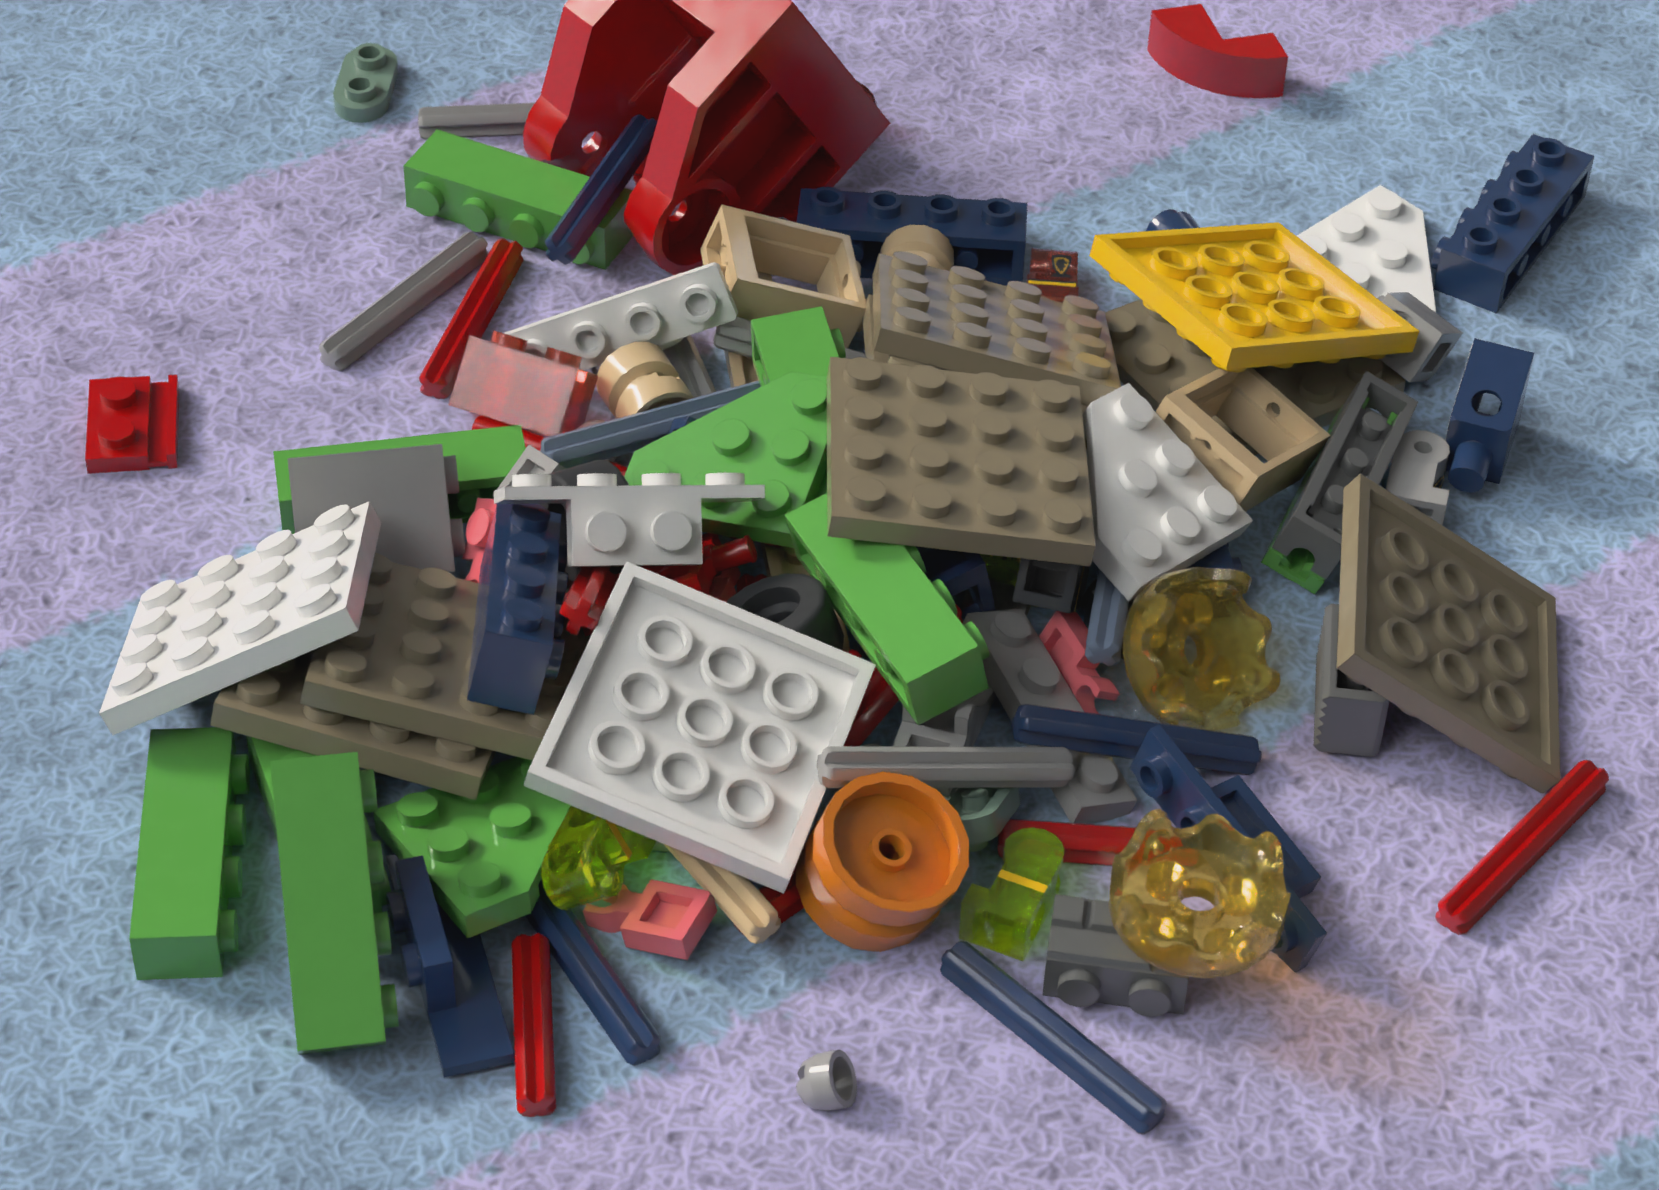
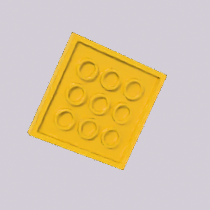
(1253, 295)

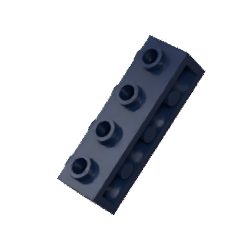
(1511, 222)
(982, 232)
(518, 608)

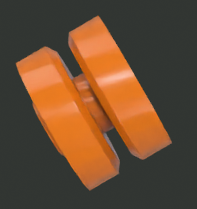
(882, 861)

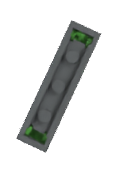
(1360, 442)

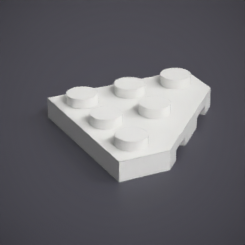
(1378, 245)
(1150, 495)

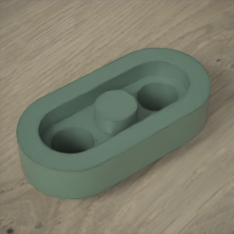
(365, 83)
(984, 811)

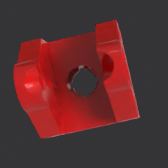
(740, 102)

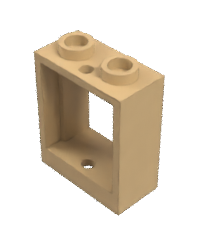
(757, 242)
(1244, 405)

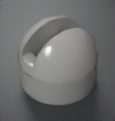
(827, 1081)

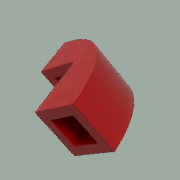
(1193, 51)

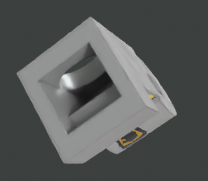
(1419, 473)

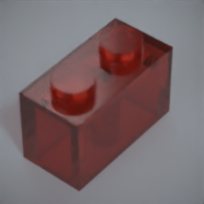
(522, 388)

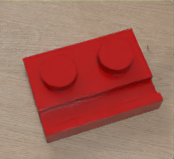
(132, 424)

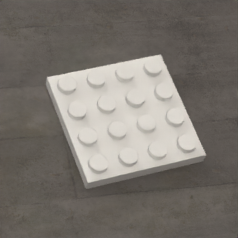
(243, 616)
(700, 726)

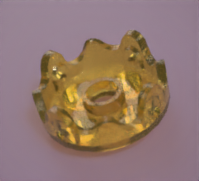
(1228, 641)
(1203, 861)

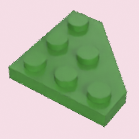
(769, 436)
(480, 851)

